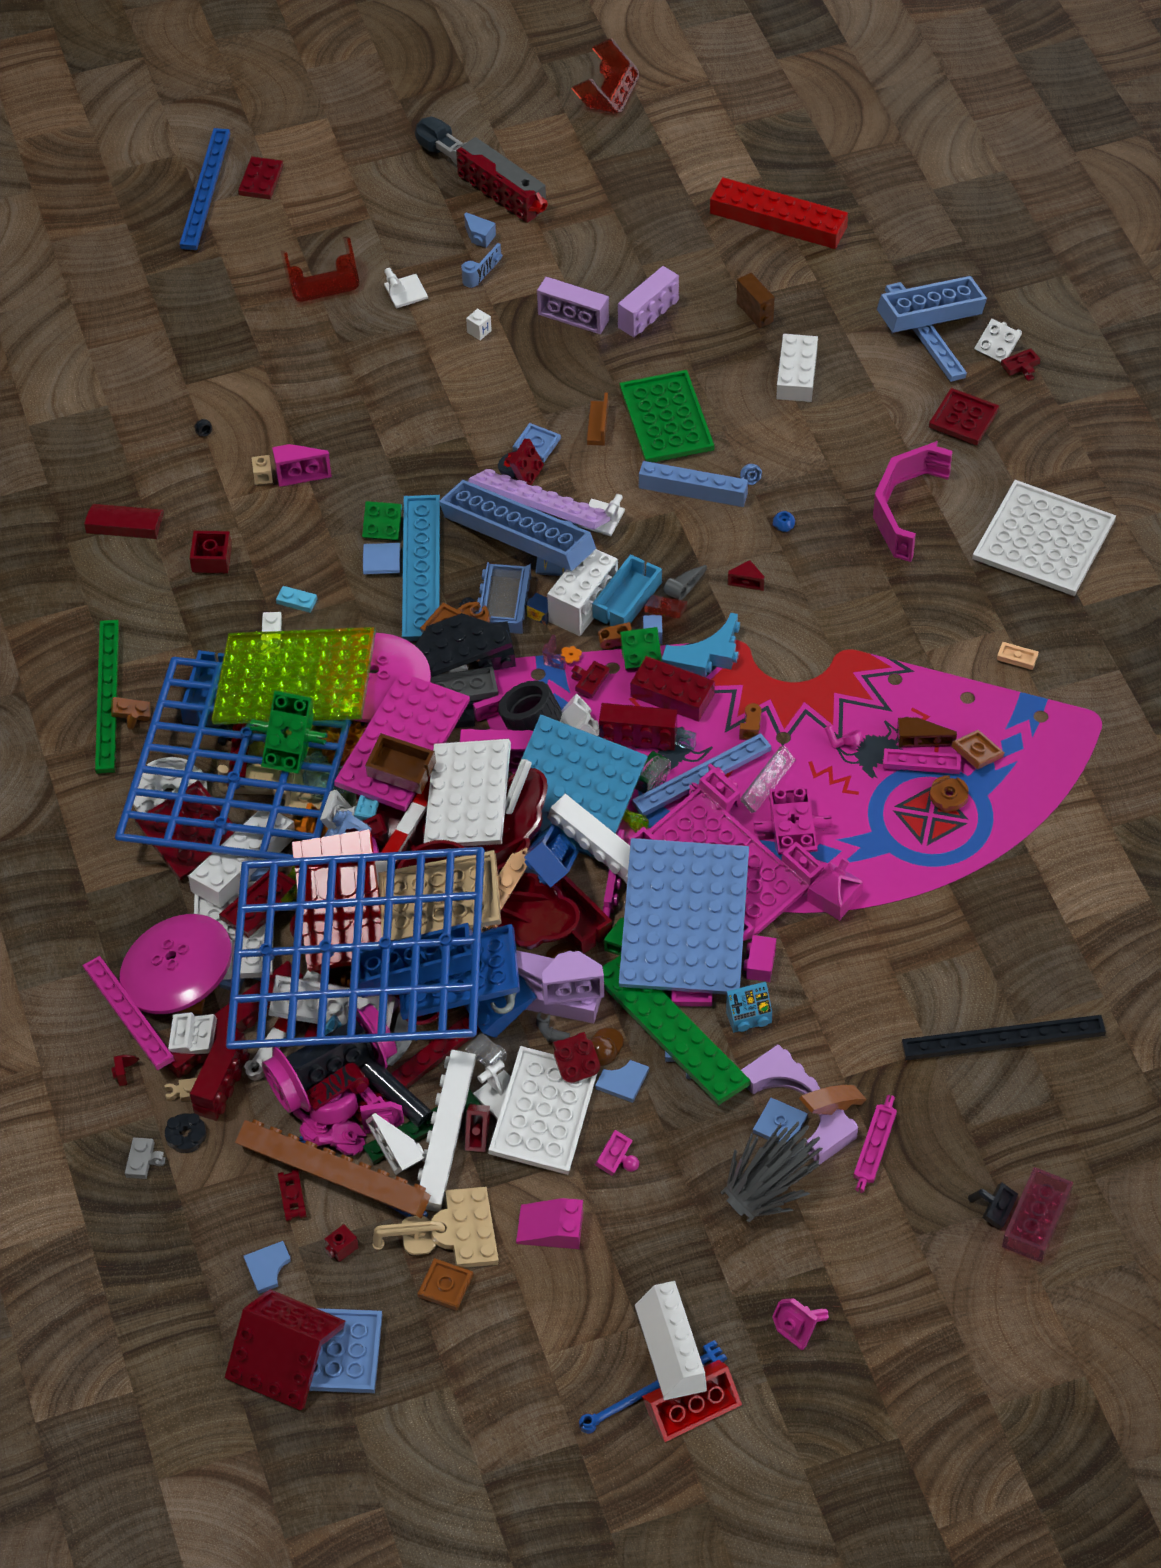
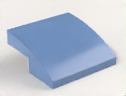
(381, 558)

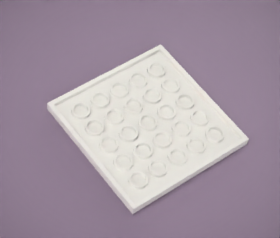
(1044, 537)

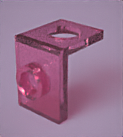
(548, 654)

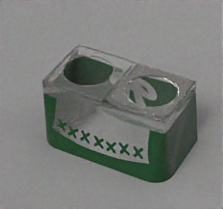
(654, 772)

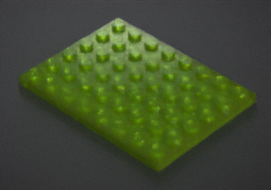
(310, 663)

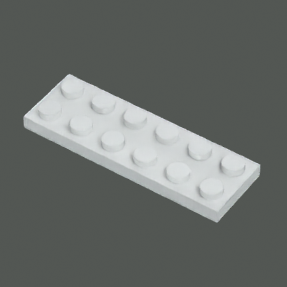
(308, 1009)

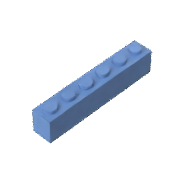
(693, 483)

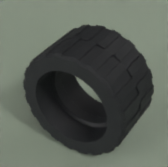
(525, 703)

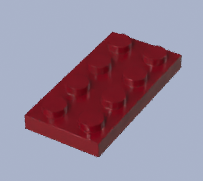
(257, 895)

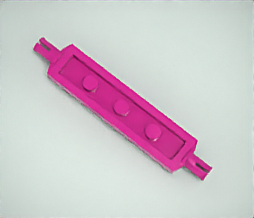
(613, 884)
(875, 1143)

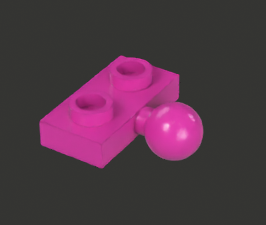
(615, 1152)

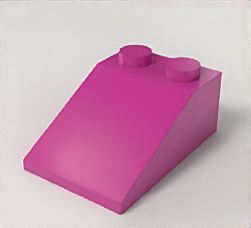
(300, 464)
(551, 1223)

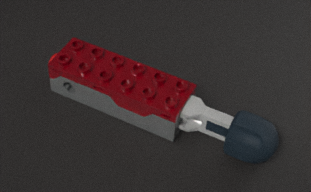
(486, 169)

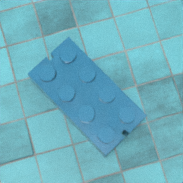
(627, 592)

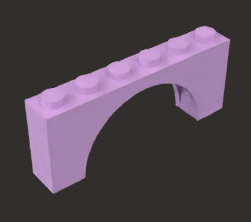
(779, 1070)

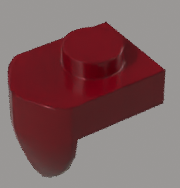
(121, 1062)

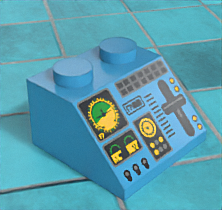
(749, 1007)

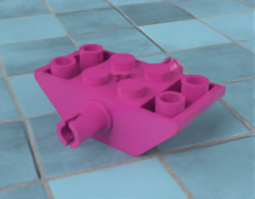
(792, 819)

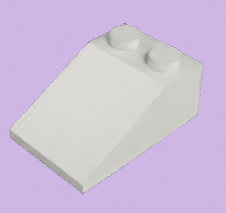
(397, 1146)

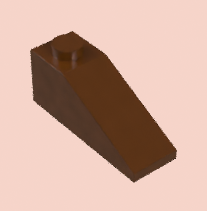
(922, 733)

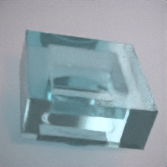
(685, 739)

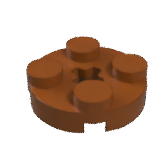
(945, 802)

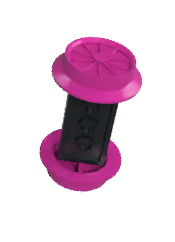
(310, 1065)

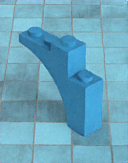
(714, 651)

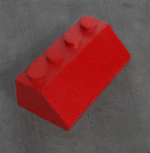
(687, 1412)

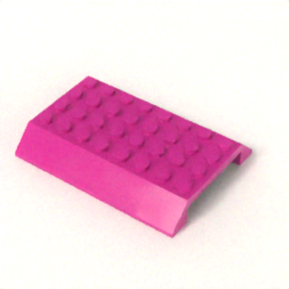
(770, 882)

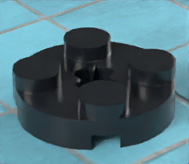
(183, 1122)

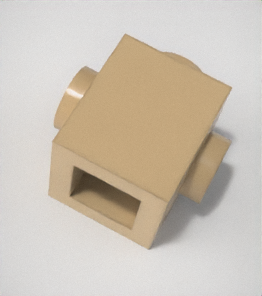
(261, 466)

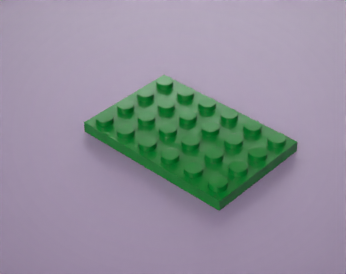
(666, 416)

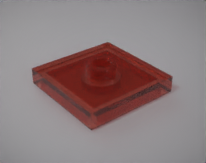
(665, 606)

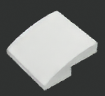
(192, 1033)

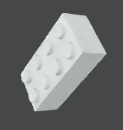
(797, 367)

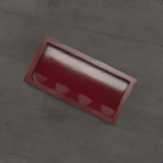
(123, 521)

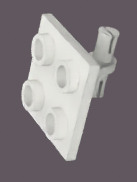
(404, 290)
(612, 510)
(495, 1089)

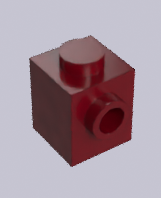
(340, 1243)

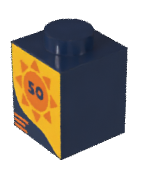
(538, 608)

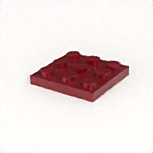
(964, 416)

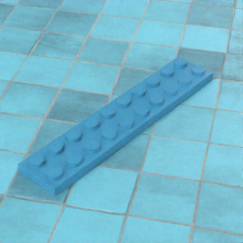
(420, 563)

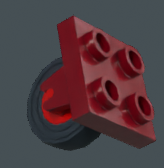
(522, 463)

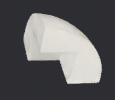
(577, 715)

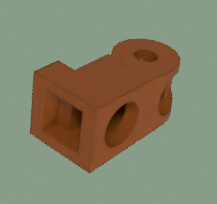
(610, 636)
(753, 721)

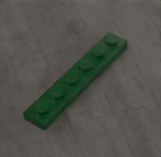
(374, 1151)

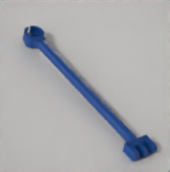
(710, 1355)

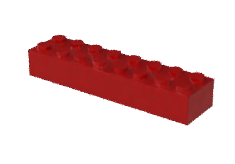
(778, 213)

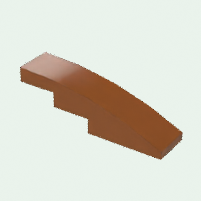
(832, 1098)

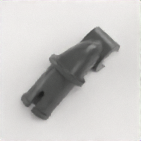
(549, 1033)

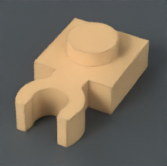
(181, 1090)

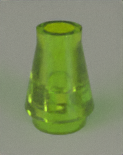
(635, 820)

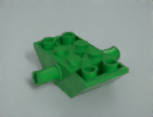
(283, 750)

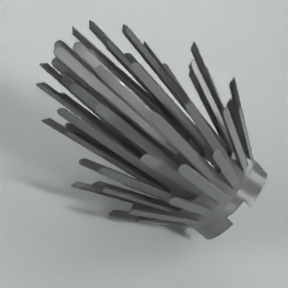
(769, 1173)

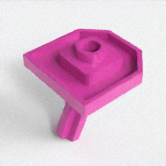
(387, 1110)
(797, 1321)

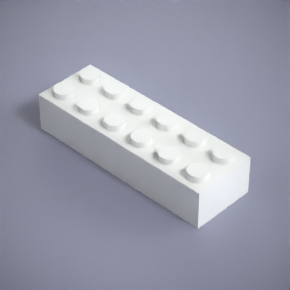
(219, 875)

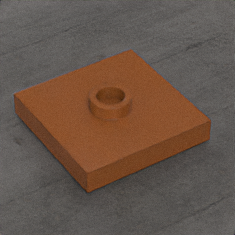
(977, 749)
(445, 1284)

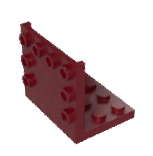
(280, 1347)

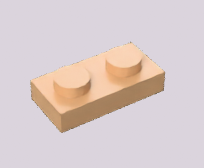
(1017, 655)

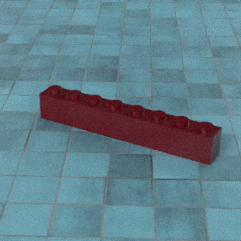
(246, 1018)

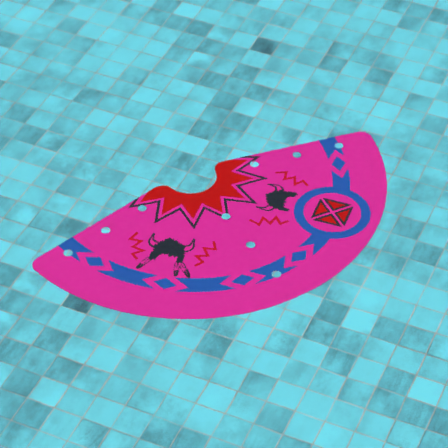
(878, 814)

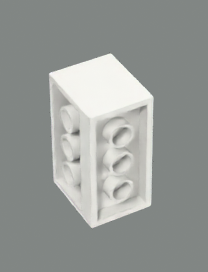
(576, 590)

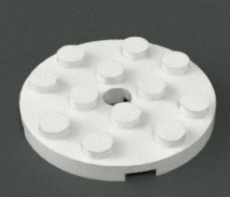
(160, 782)

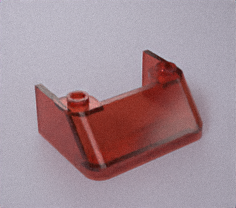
(619, 80)
(341, 280)

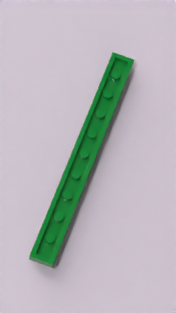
(107, 689)

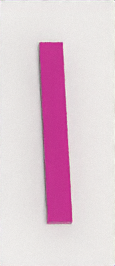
(128, 1013)

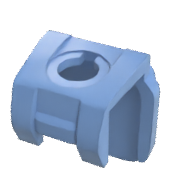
(345, 820)

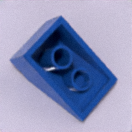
(494, 1023)

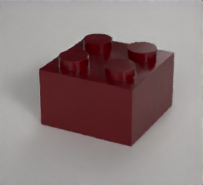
(210, 551)

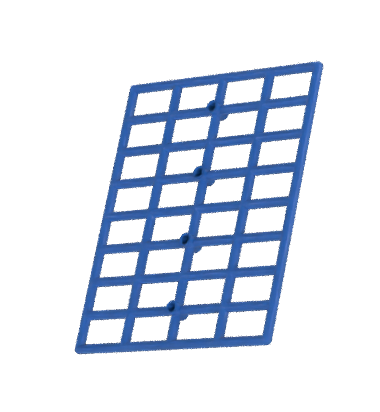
(232, 779)
(384, 944)

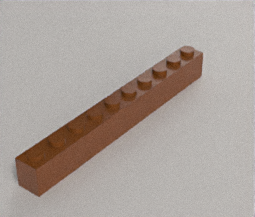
(333, 1168)

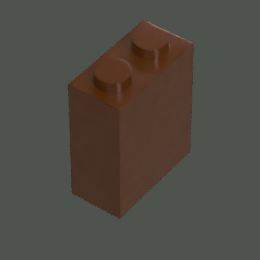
(755, 300)

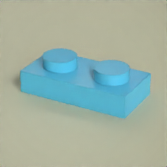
(296, 599)

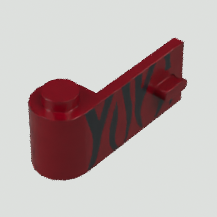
(345, 1078)

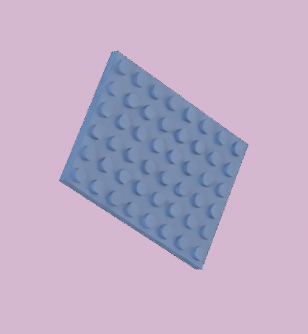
(684, 916)

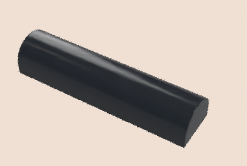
(396, 1092)

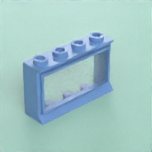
(505, 594)

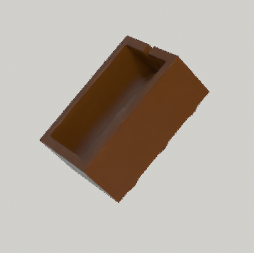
(400, 763)

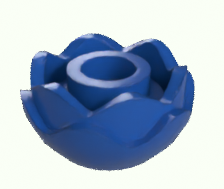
(784, 521)

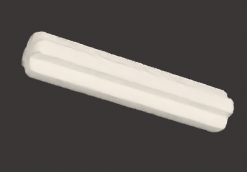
(517, 785)

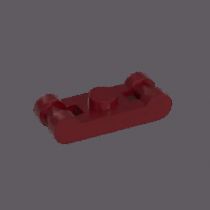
(292, 1195)

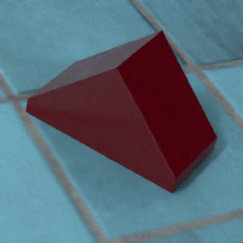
(746, 576)

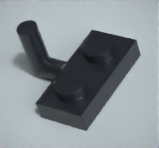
(999, 1204)

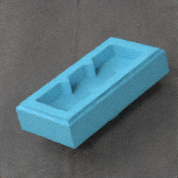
(365, 808)

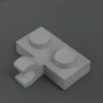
(141, 1157)

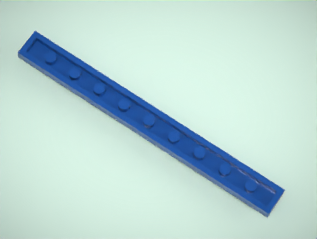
(205, 189)

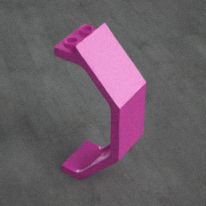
(923, 460)

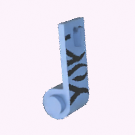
(475, 272)

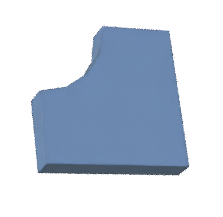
(623, 1082)
(266, 1264)

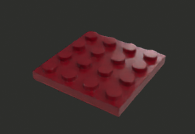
(184, 861)

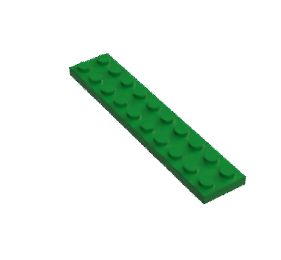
(678, 1036)

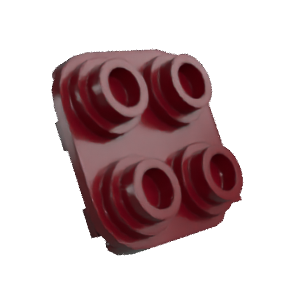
(576, 1058)

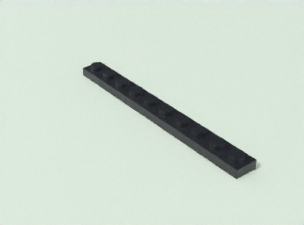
(1003, 1037)

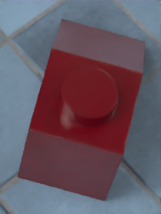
(477, 1127)

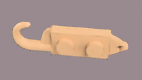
(511, 875)

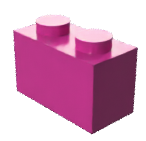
(761, 958)

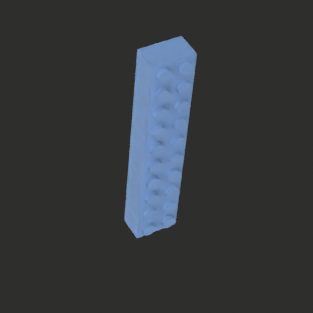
(517, 525)

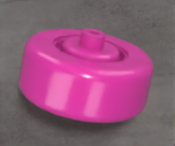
(336, 1110)

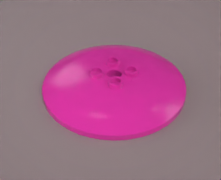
(389, 658)
(172, 985)

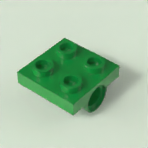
(382, 520)
(638, 645)

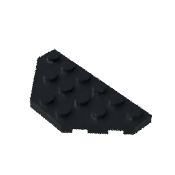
(460, 642)

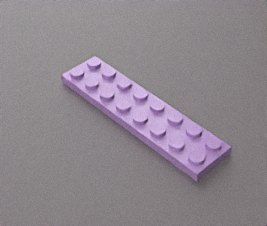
(540, 499)

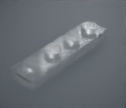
(767, 779)

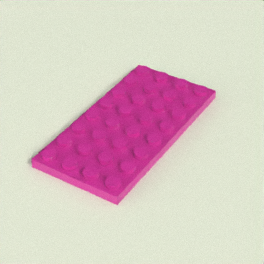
(410, 712)

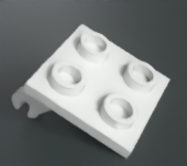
(998, 340)

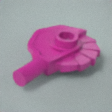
(310, 1128)
(345, 1136)

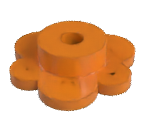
(571, 654)

